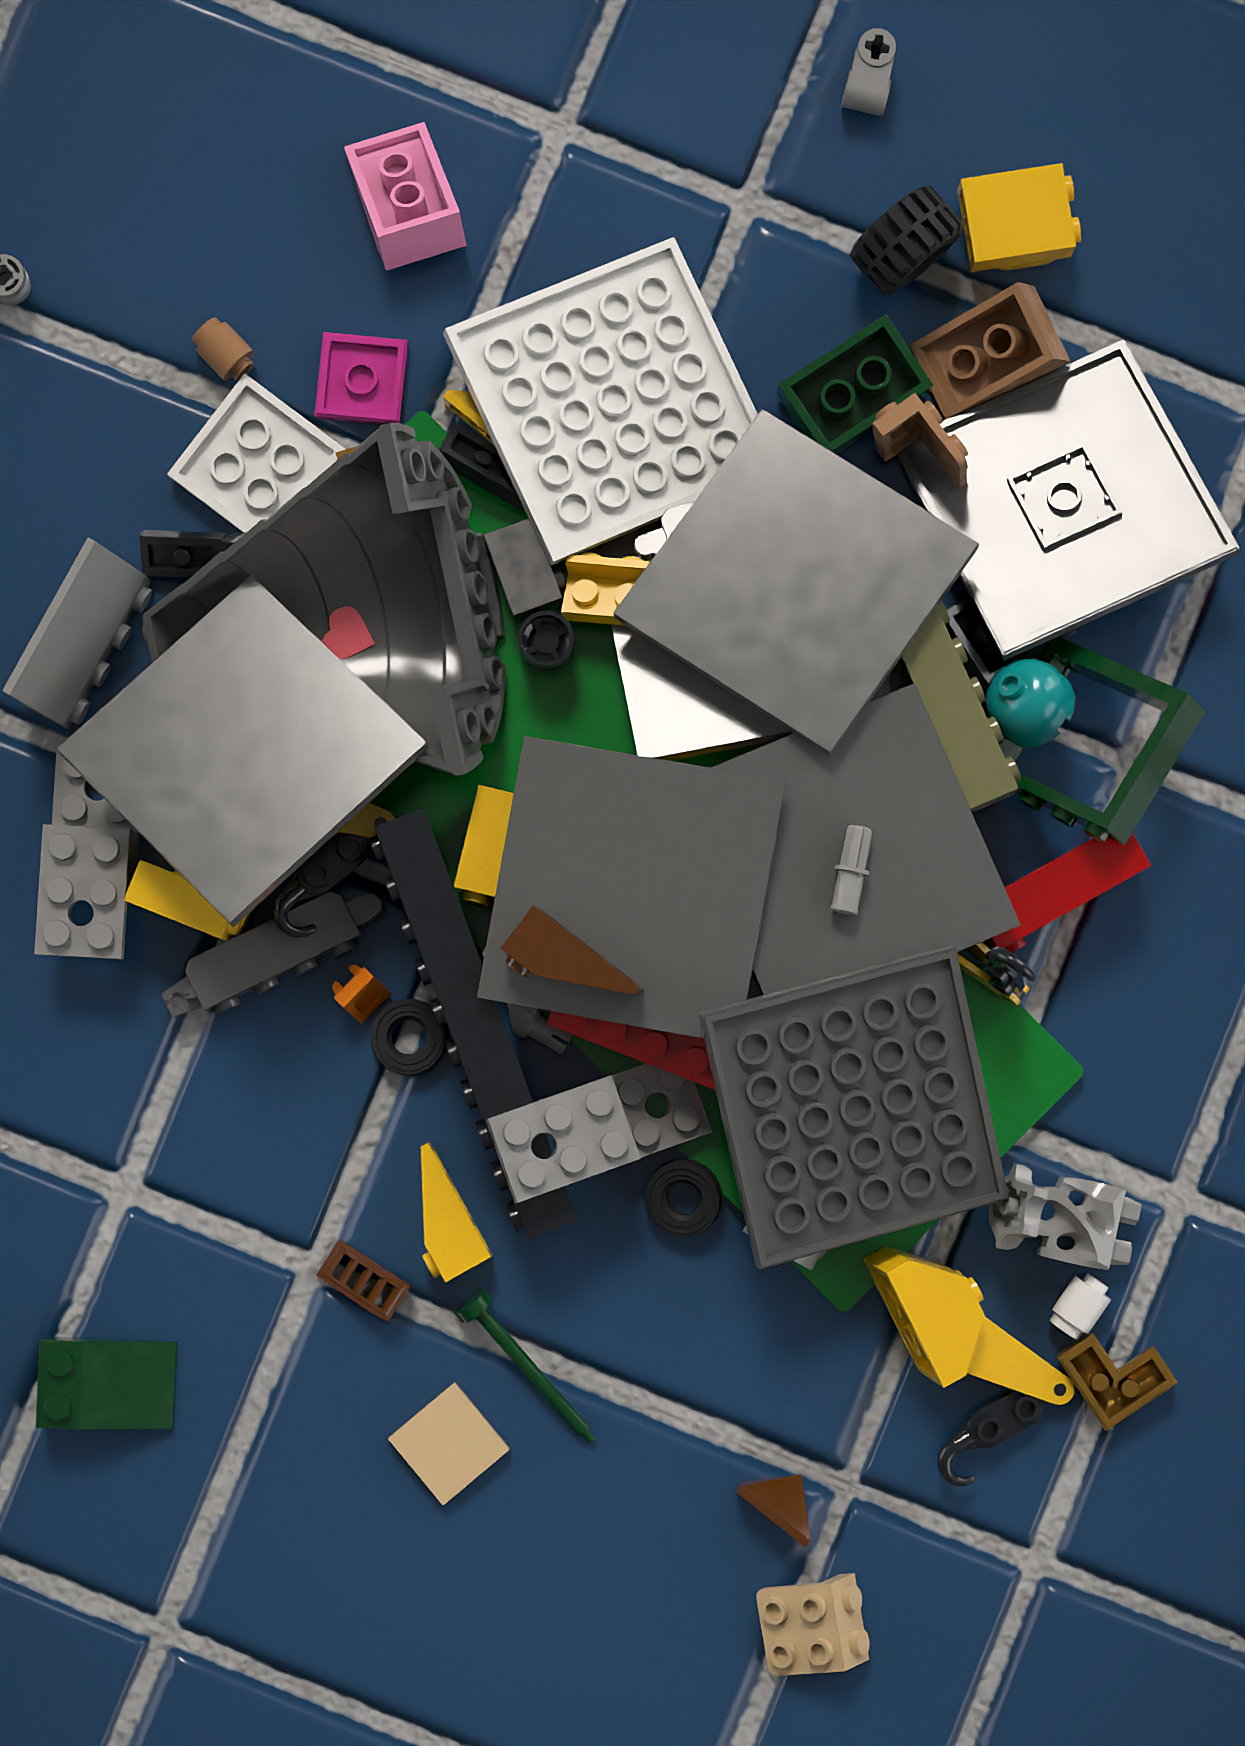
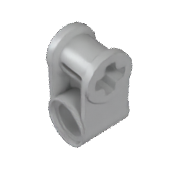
(870, 78)

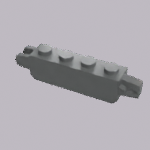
(266, 953)

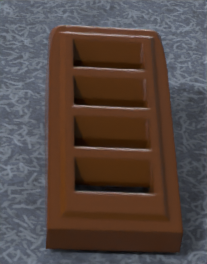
(394, 1299)

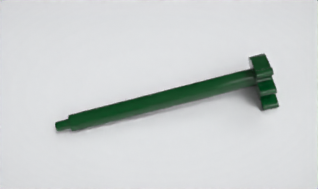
(477, 1308)

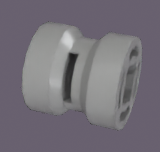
(14, 283)

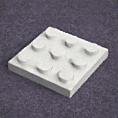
(252, 456)

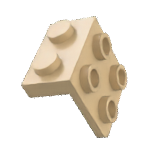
(813, 1626)

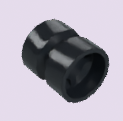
(546, 642)

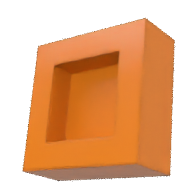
(361, 994)

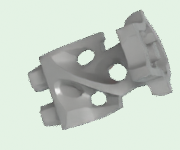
(1089, 1224)

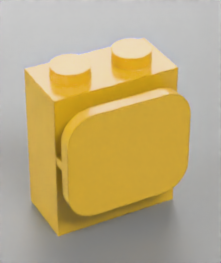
(1018, 218)
(484, 846)
(176, 899)

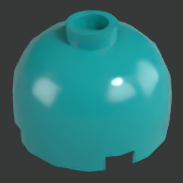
(1030, 702)

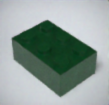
(846, 387)

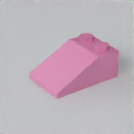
(406, 196)

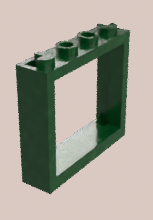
(1149, 768)

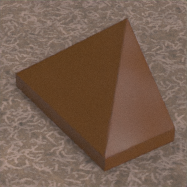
(780, 1501)

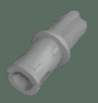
(852, 870)

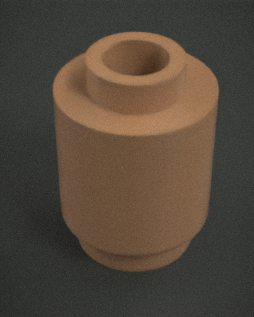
(223, 349)

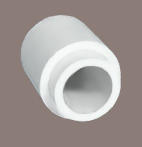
(1080, 1306)

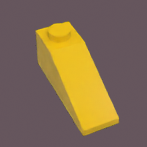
(449, 1229)

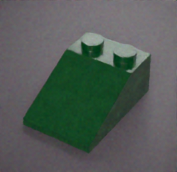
(105, 1383)

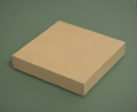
(449, 1443)

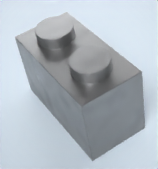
(524, 570)

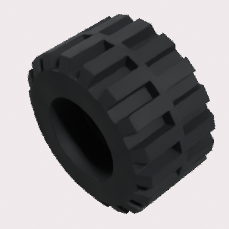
(906, 240)

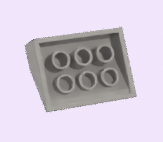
(79, 635)

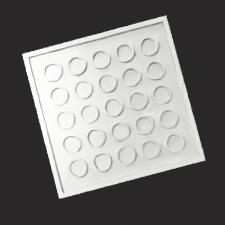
(605, 396)

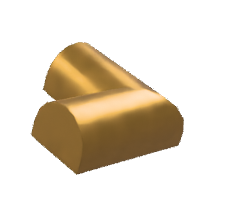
(1114, 1391)

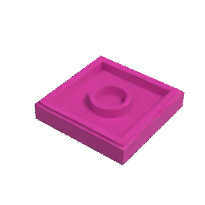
(361, 378)

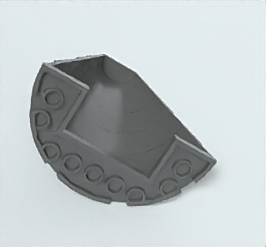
(397, 546)

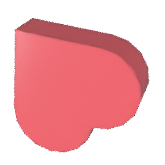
(347, 633)

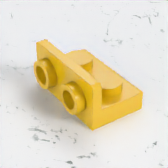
(598, 586)

